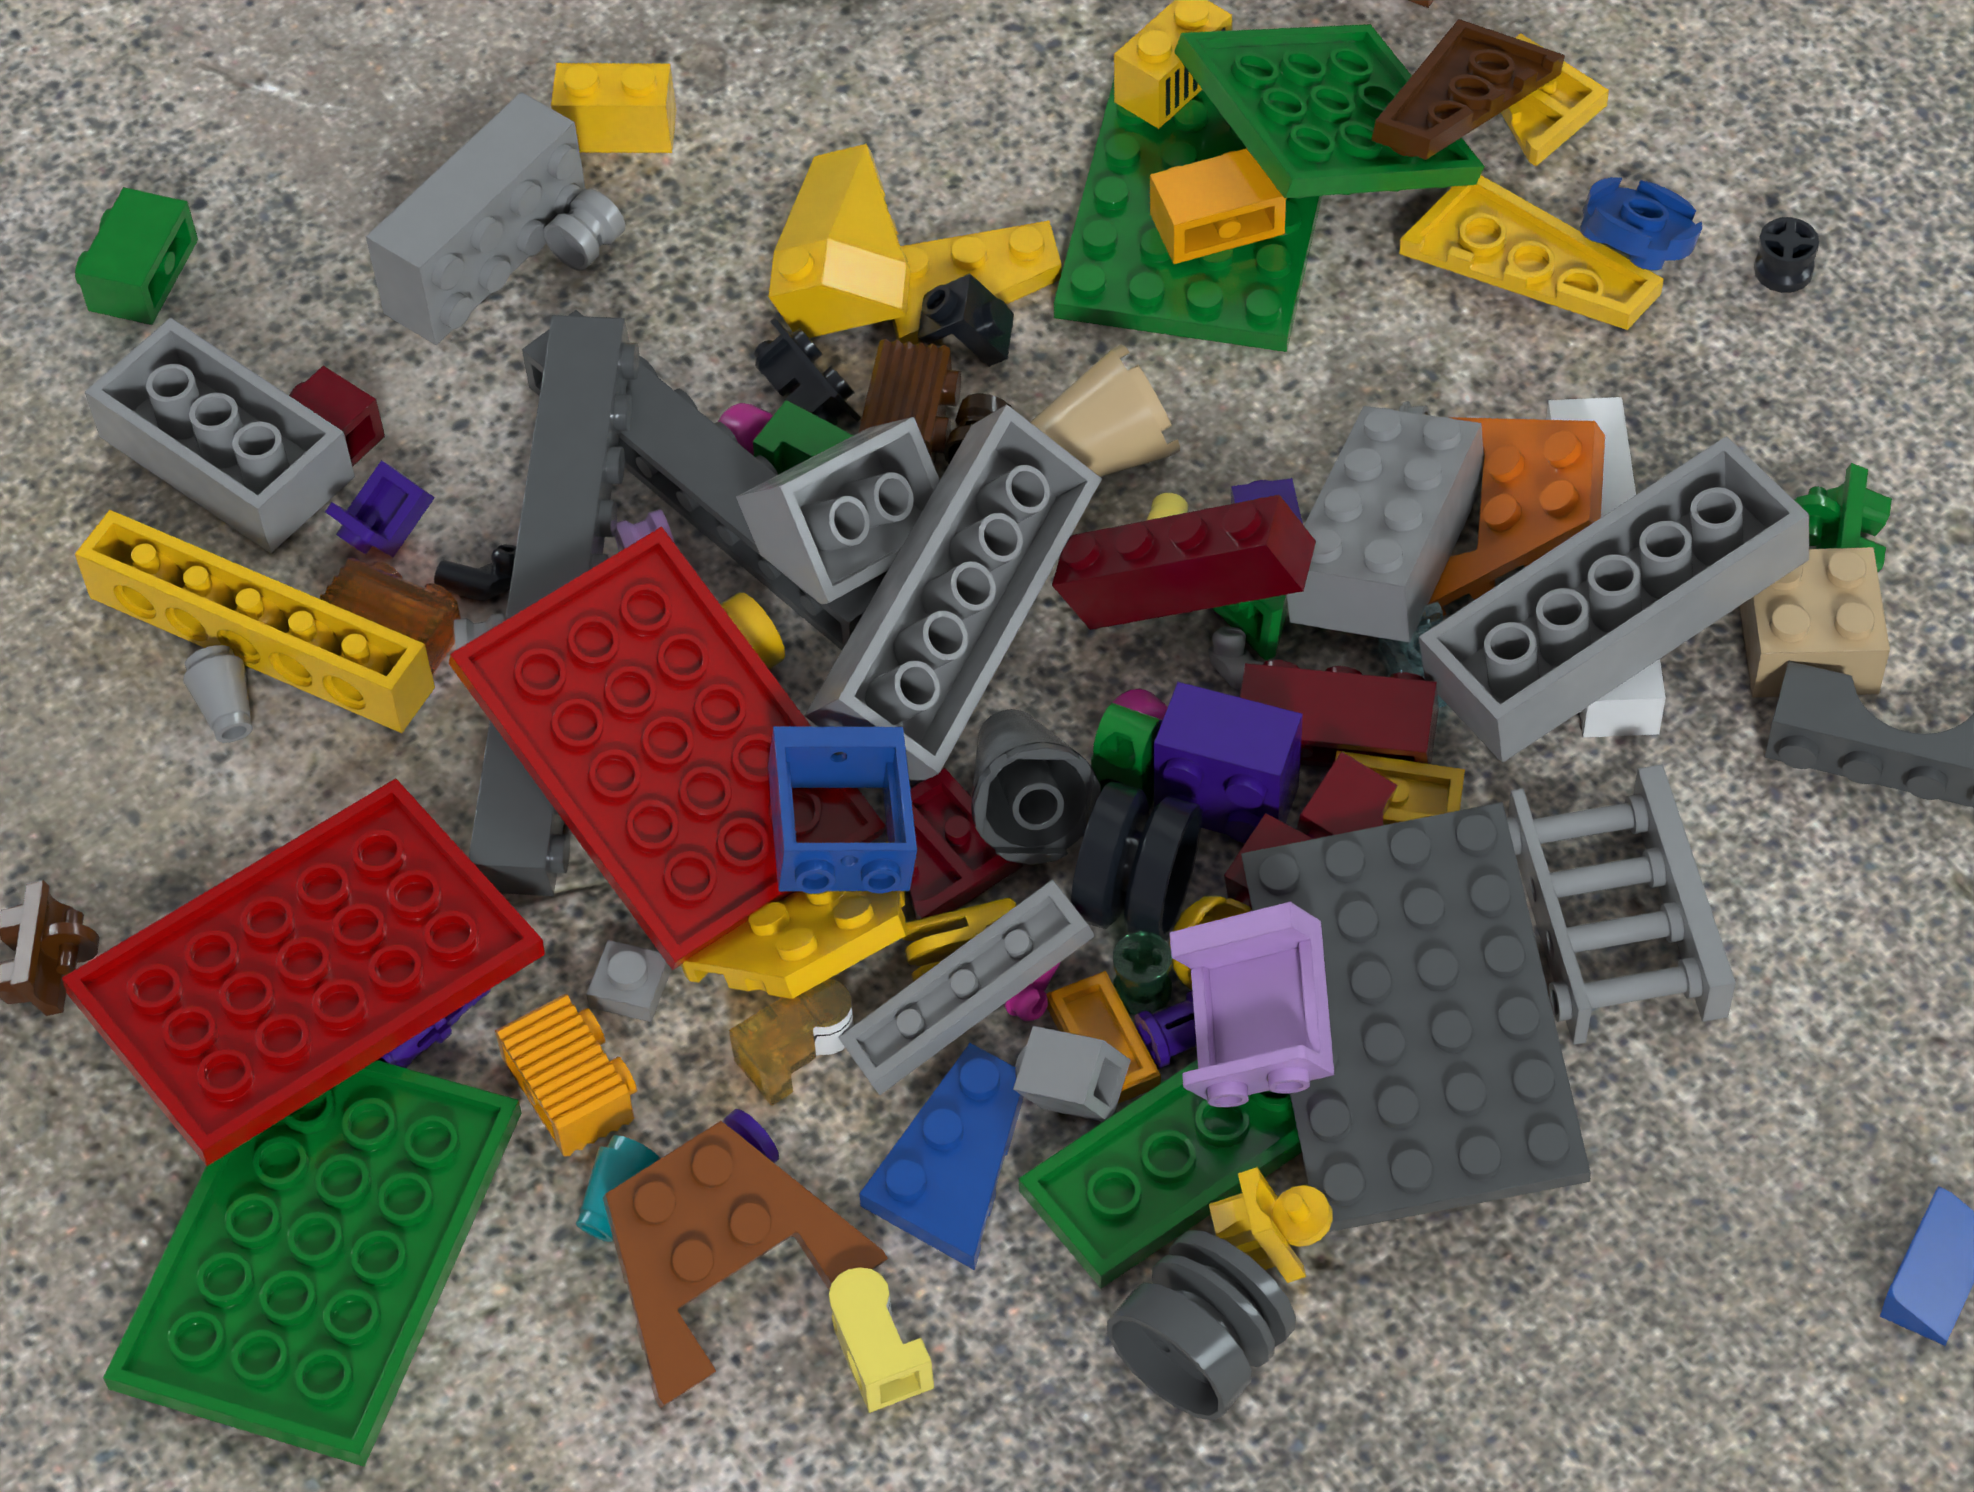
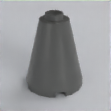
(1030, 789)

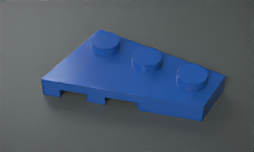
(950, 1157)

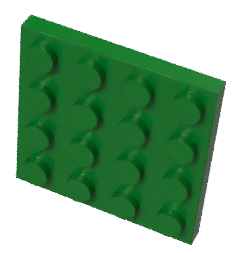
(1311, 106)

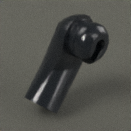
(478, 582)

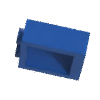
(869, 760)

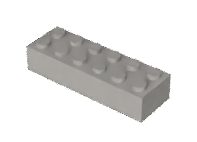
(958, 590)
(1615, 598)

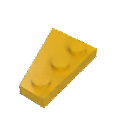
(1004, 260)

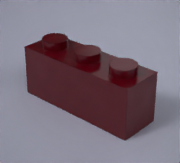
(1350, 710)

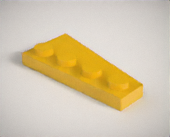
(1527, 251)

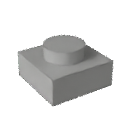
(628, 981)

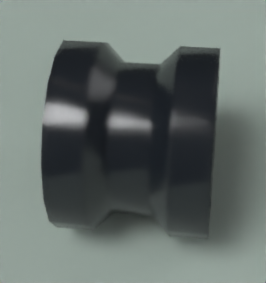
(1786, 254)

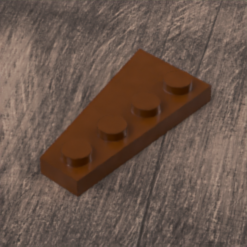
(1462, 86)

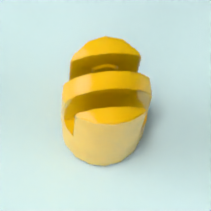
(947, 932)

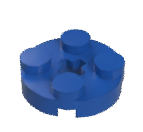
(1643, 222)

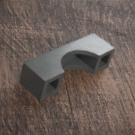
(1830, 730)

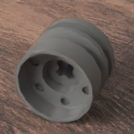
(1201, 1324)

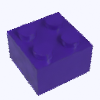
(1228, 758)

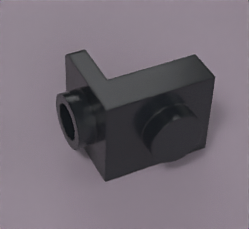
(970, 315)

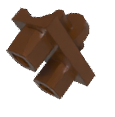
(47, 946)

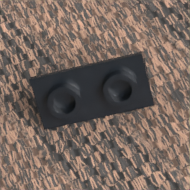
(792, 361)

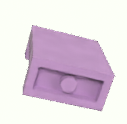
(1257, 1004)

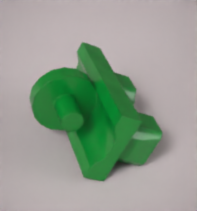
(1844, 512)

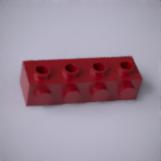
(1185, 562)

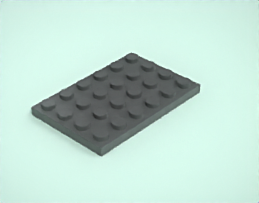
(1436, 1018)

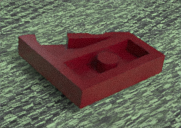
(951, 855)

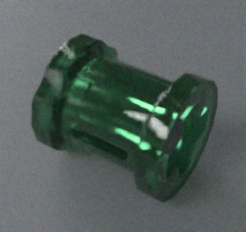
(1142, 972)

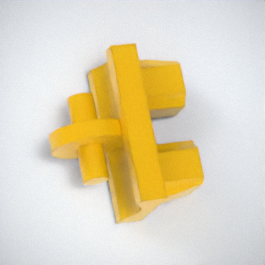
(1268, 1224)

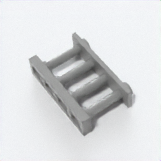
(1665, 864)

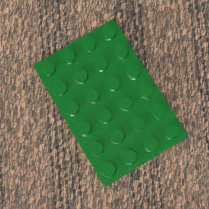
(1121, 269)
(317, 1261)

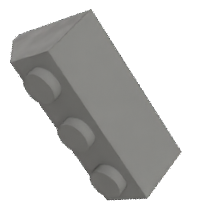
(843, 510)

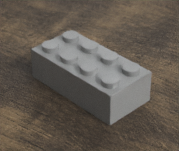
(476, 218)
(220, 434)
(1388, 522)

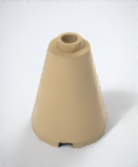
(1109, 418)

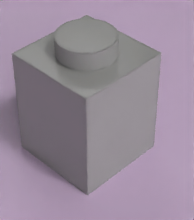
(1071, 1074)

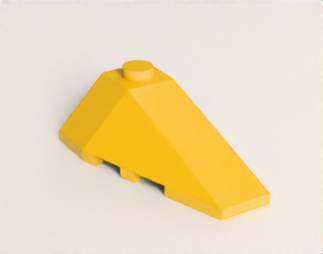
(839, 250)

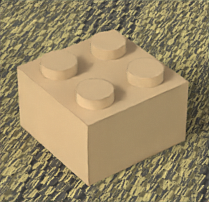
(1819, 617)

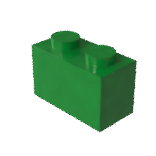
(136, 255)

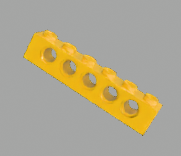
(260, 618)

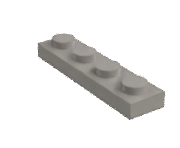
(966, 987)

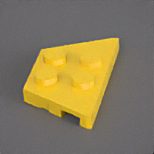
(802, 941)

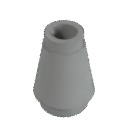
(220, 691)

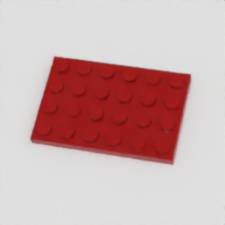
(654, 741)
(302, 969)

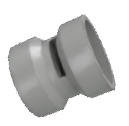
(588, 225)

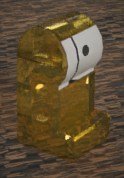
(790, 1036)

